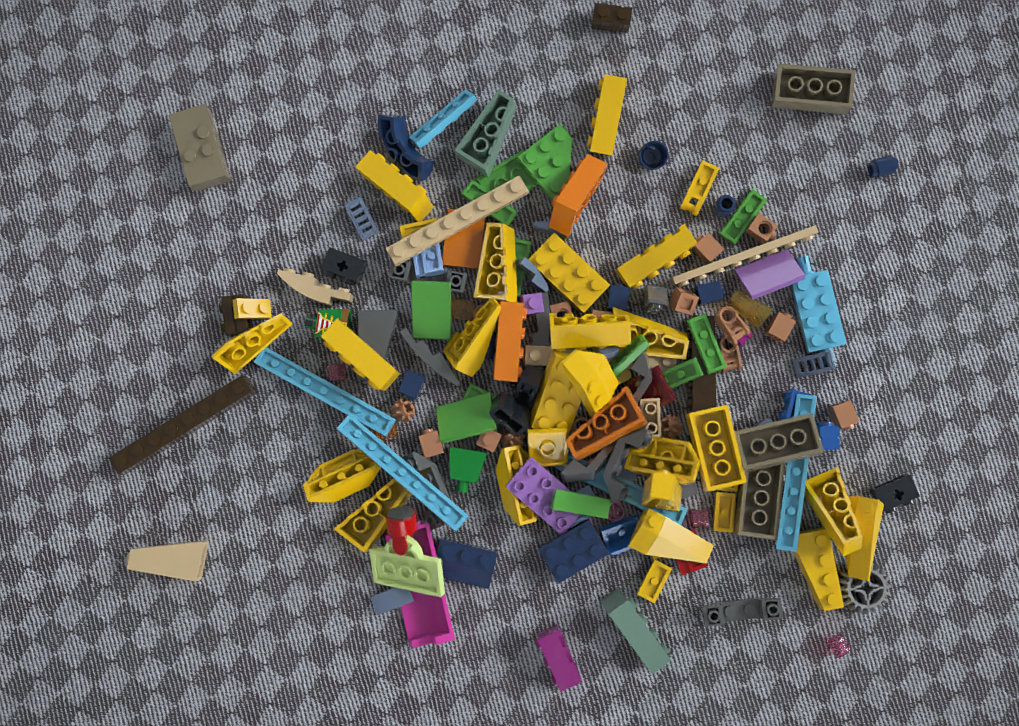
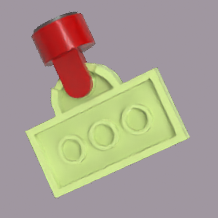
(402, 559)

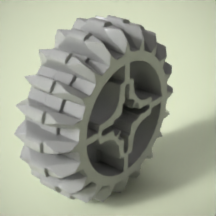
(865, 595)

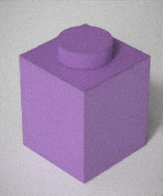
(533, 303)

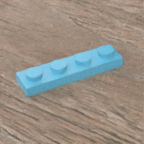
(443, 118)

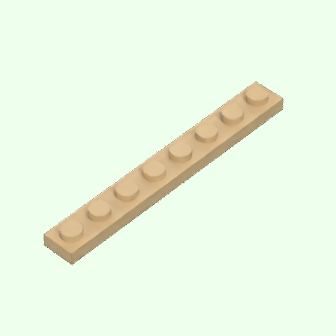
(457, 221)
(751, 254)
(540, 356)

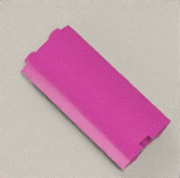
(428, 616)

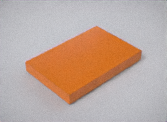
(464, 247)

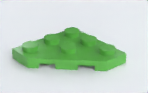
(549, 161)

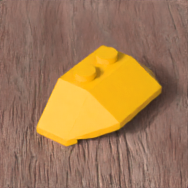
(591, 378)
(665, 454)
(509, 463)
(341, 477)

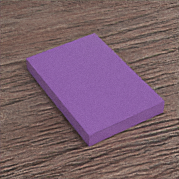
(769, 274)

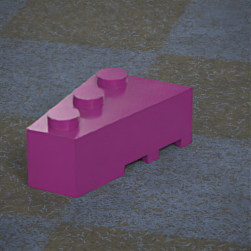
(558, 658)

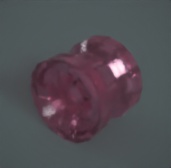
(336, 372)
(616, 514)
(699, 518)
(839, 645)

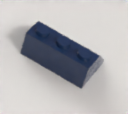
(466, 562)

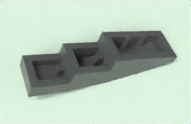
(543, 323)
(436, 362)

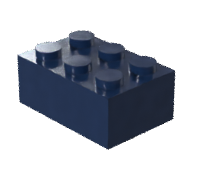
(573, 551)

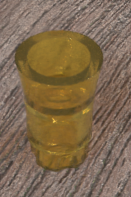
(751, 310)

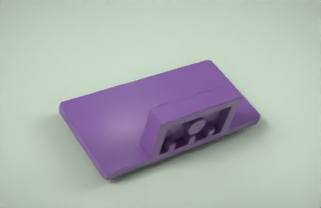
(536, 489)

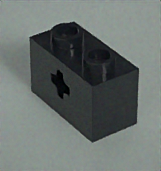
(336, 258)
(528, 385)
(905, 491)

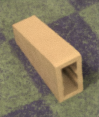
(171, 560)

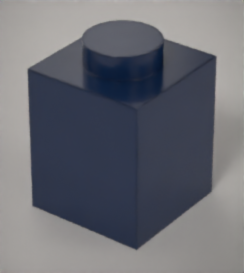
(709, 293)
(618, 297)
(411, 385)

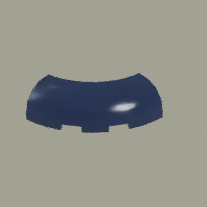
(400, 149)

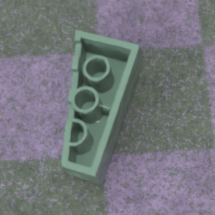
(487, 134)
(635, 630)

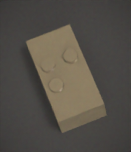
(813, 89)
(199, 147)
(778, 442)
(759, 503)

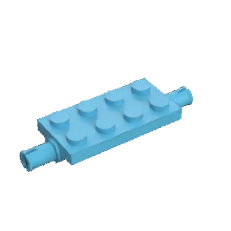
(817, 310)

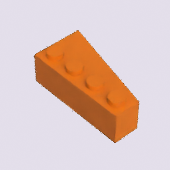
(576, 194)
(508, 342)
(606, 426)

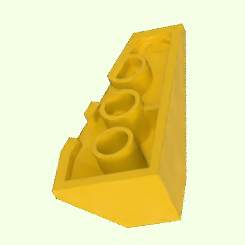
(247, 345)
(468, 348)
(868, 515)
(665, 538)

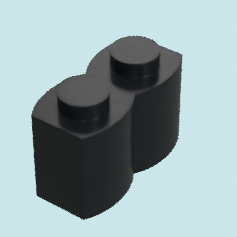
(510, 413)

